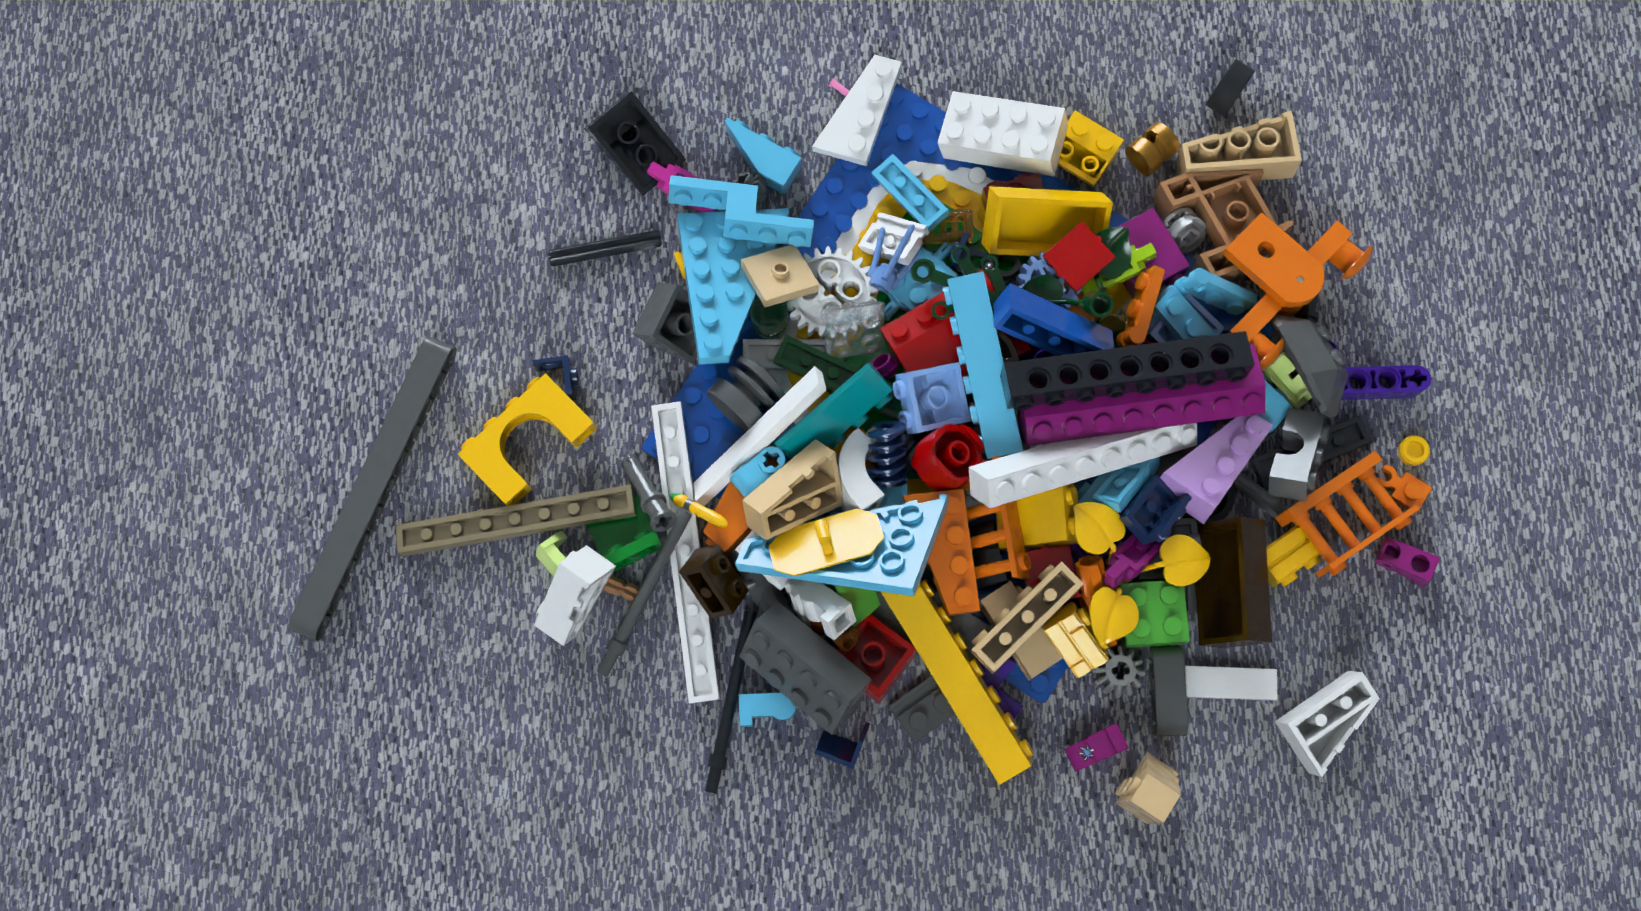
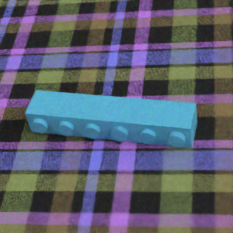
(984, 363)

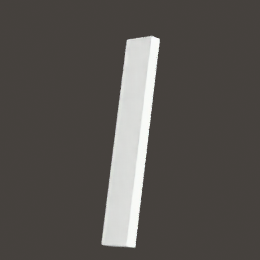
(760, 435)

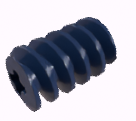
(889, 454)

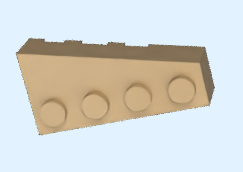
(1264, 146)

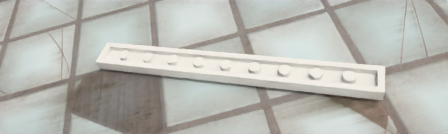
(692, 618)

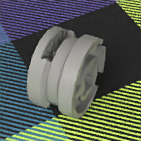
(1186, 231)

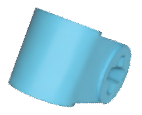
(757, 470)

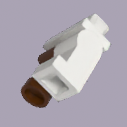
(823, 611)

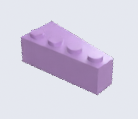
(1215, 464)

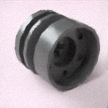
(751, 389)

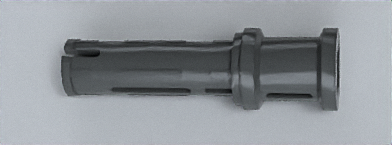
(652, 501)

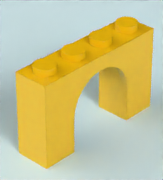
(540, 401)

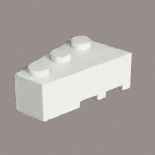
(573, 594)
(1327, 719)

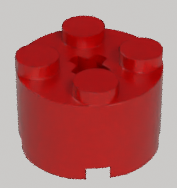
(946, 456)

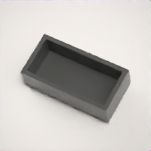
(804, 667)

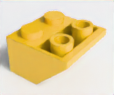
(1088, 149)

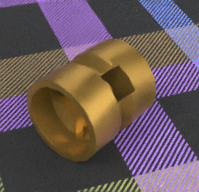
(1156, 146)

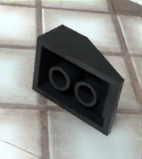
(633, 141)

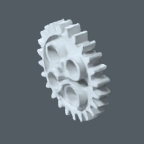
(848, 276)

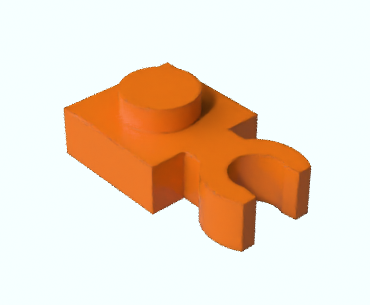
(1405, 490)

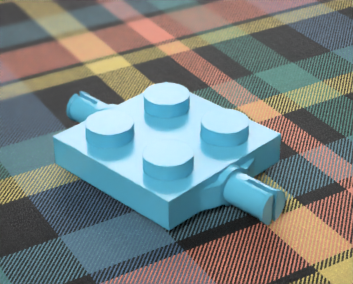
(912, 294)

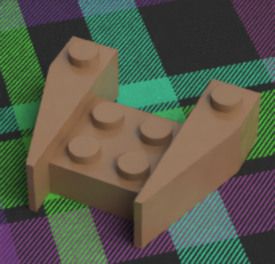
(1226, 205)

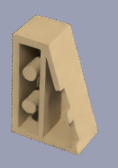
(795, 492)
(1150, 791)

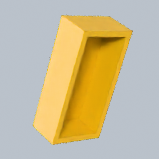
(1036, 219)

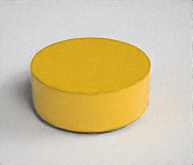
(1413, 450)

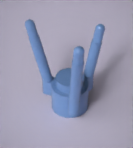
(885, 277)

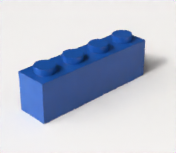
(1047, 324)

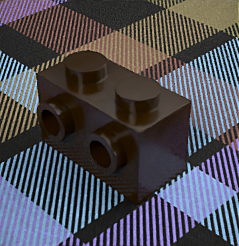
(714, 581)

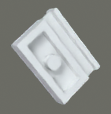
(895, 230)

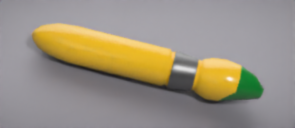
(698, 509)

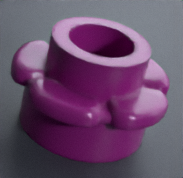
(885, 365)

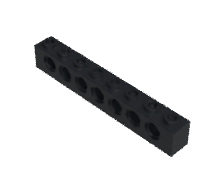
(1230, 348)

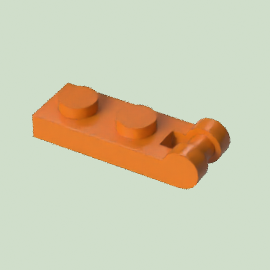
(1141, 307)

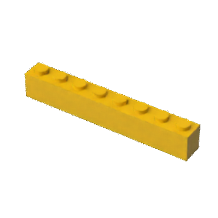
(962, 682)

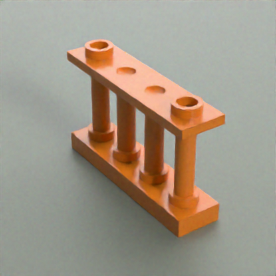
(1322, 501)
(1019, 560)

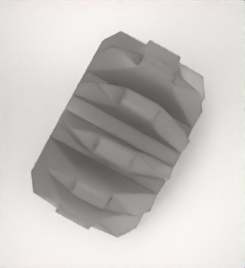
(1124, 682)

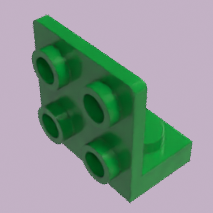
(625, 539)

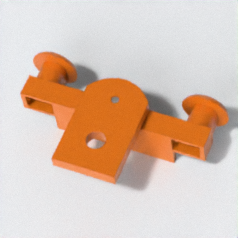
(1289, 276)

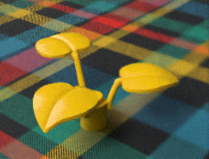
(1109, 611)

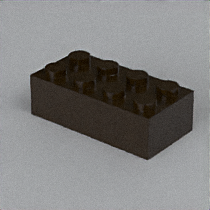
(1235, 588)

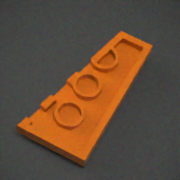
(952, 555)

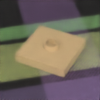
(779, 275)

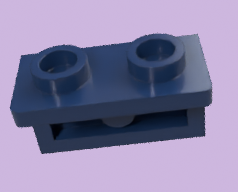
(1154, 511)

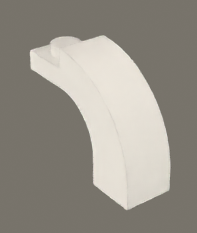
(856, 485)

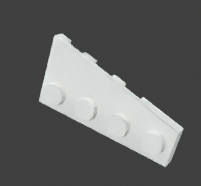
(858, 119)

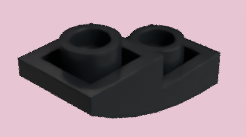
(987, 555)

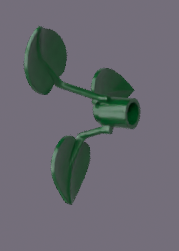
(1095, 301)

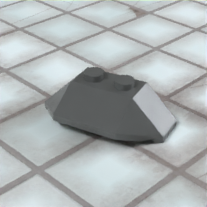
(1314, 360)

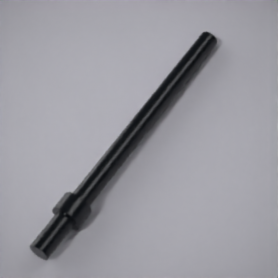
(717, 760)

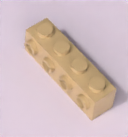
(1030, 614)

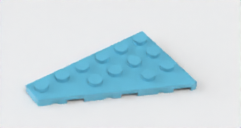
(716, 282)
(892, 566)

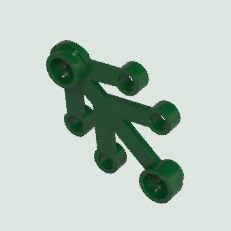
(967, 268)

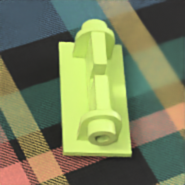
(1293, 388)

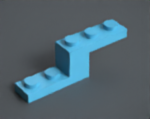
(740, 215)

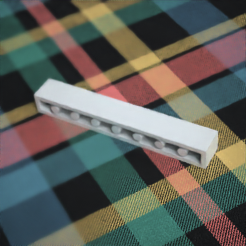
(1072, 461)

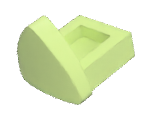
(549, 553)

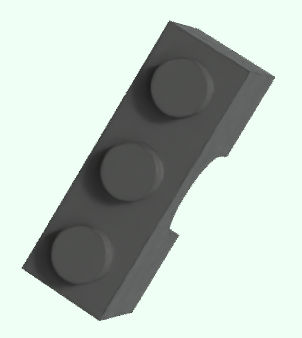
(1294, 474)

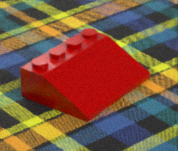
(924, 342)

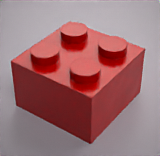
(880, 656)

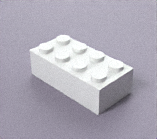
(1003, 133)

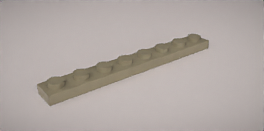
(515, 520)

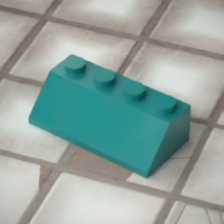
(838, 412)

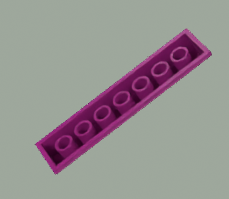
(1143, 411)

